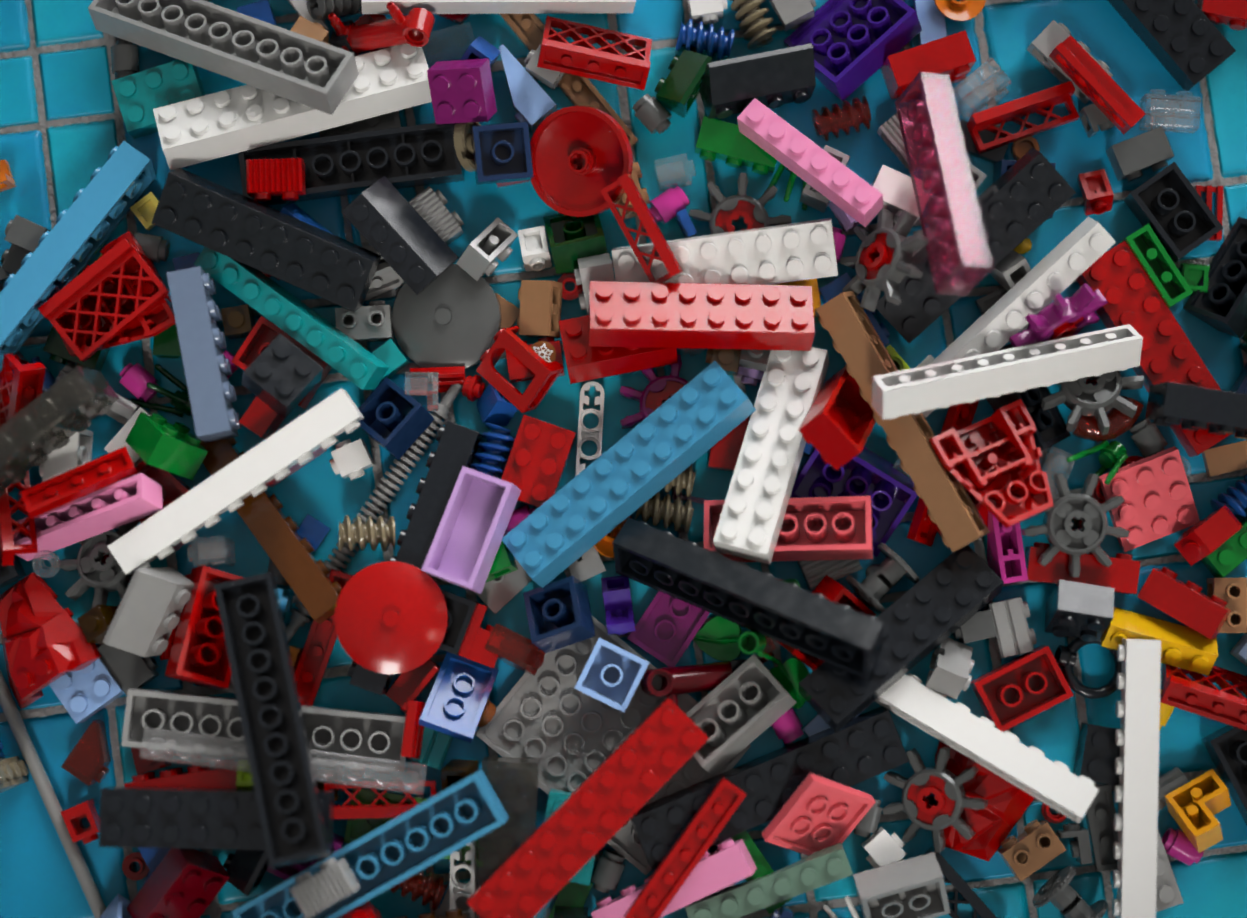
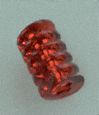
(841, 118)
(424, 887)

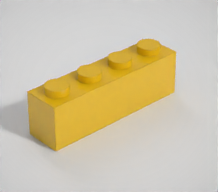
(1179, 644)

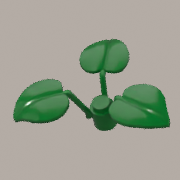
(724, 642)

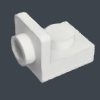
(534, 248)

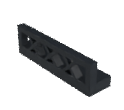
(961, 887)

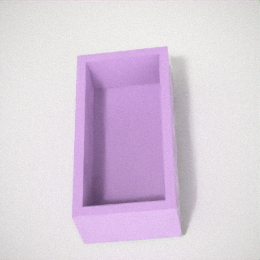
(471, 529)

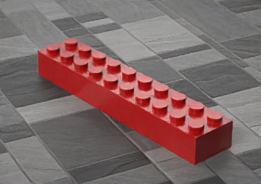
(590, 815)

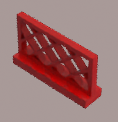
(599, 64)
(87, 283)
(1205, 698)

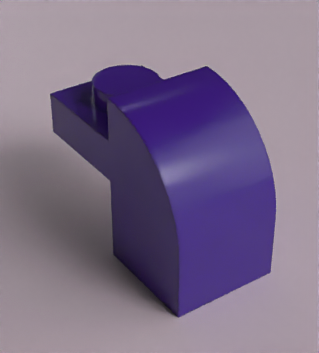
(618, 605)

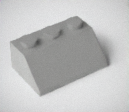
(149, 611)

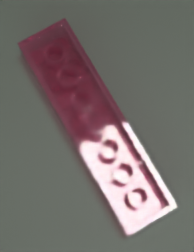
(943, 184)

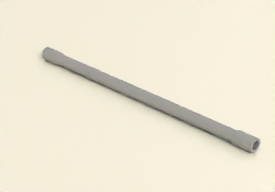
(50, 799)

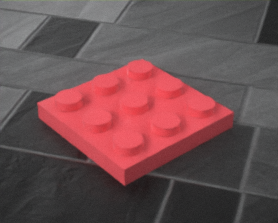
(1154, 498)
(818, 815)

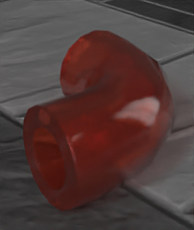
(1119, 424)

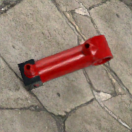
(398, 30)

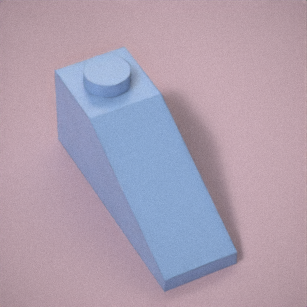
(528, 97)

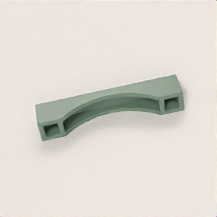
(798, 878)

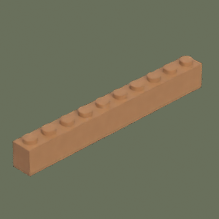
(907, 434)

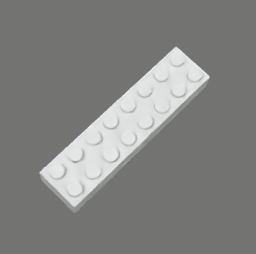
(742, 256)
(770, 455)

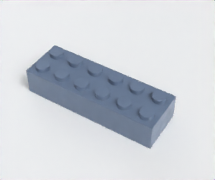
(203, 354)

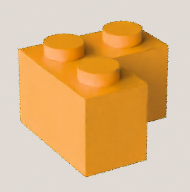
(1195, 807)

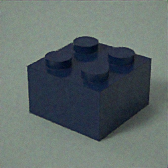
(502, 153)
(393, 418)
(559, 614)

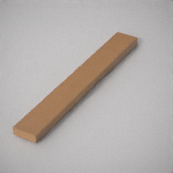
(576, 88)

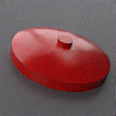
(576, 157)
(391, 617)

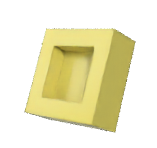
(145, 210)

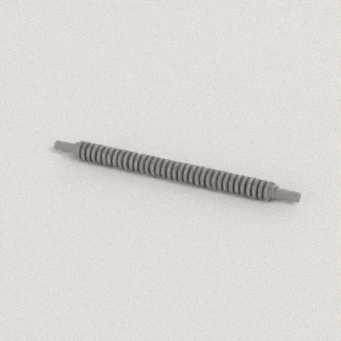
(299, 616)

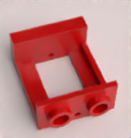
(544, 372)

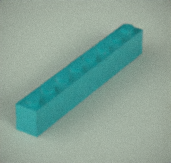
(295, 319)

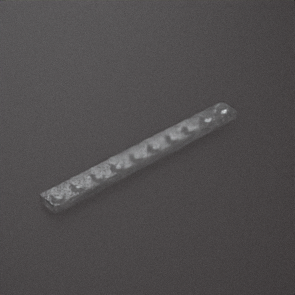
(328, 766)

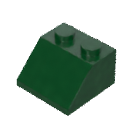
(683, 82)
(574, 239)

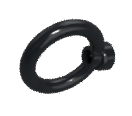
(1066, 660)

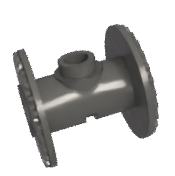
(882, 578)
(1066, 898)

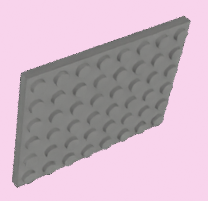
(576, 733)

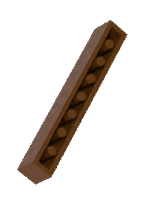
(280, 540)

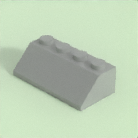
(738, 713)

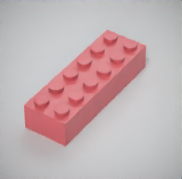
(812, 529)

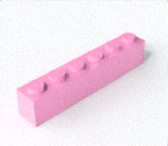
(810, 162)
(94, 514)
(712, 873)

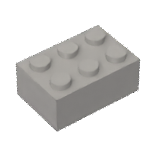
(903, 889)

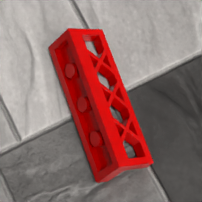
(1097, 84)
(1019, 108)
(650, 225)
(22, 386)
(78, 482)
(7, 545)
(373, 810)

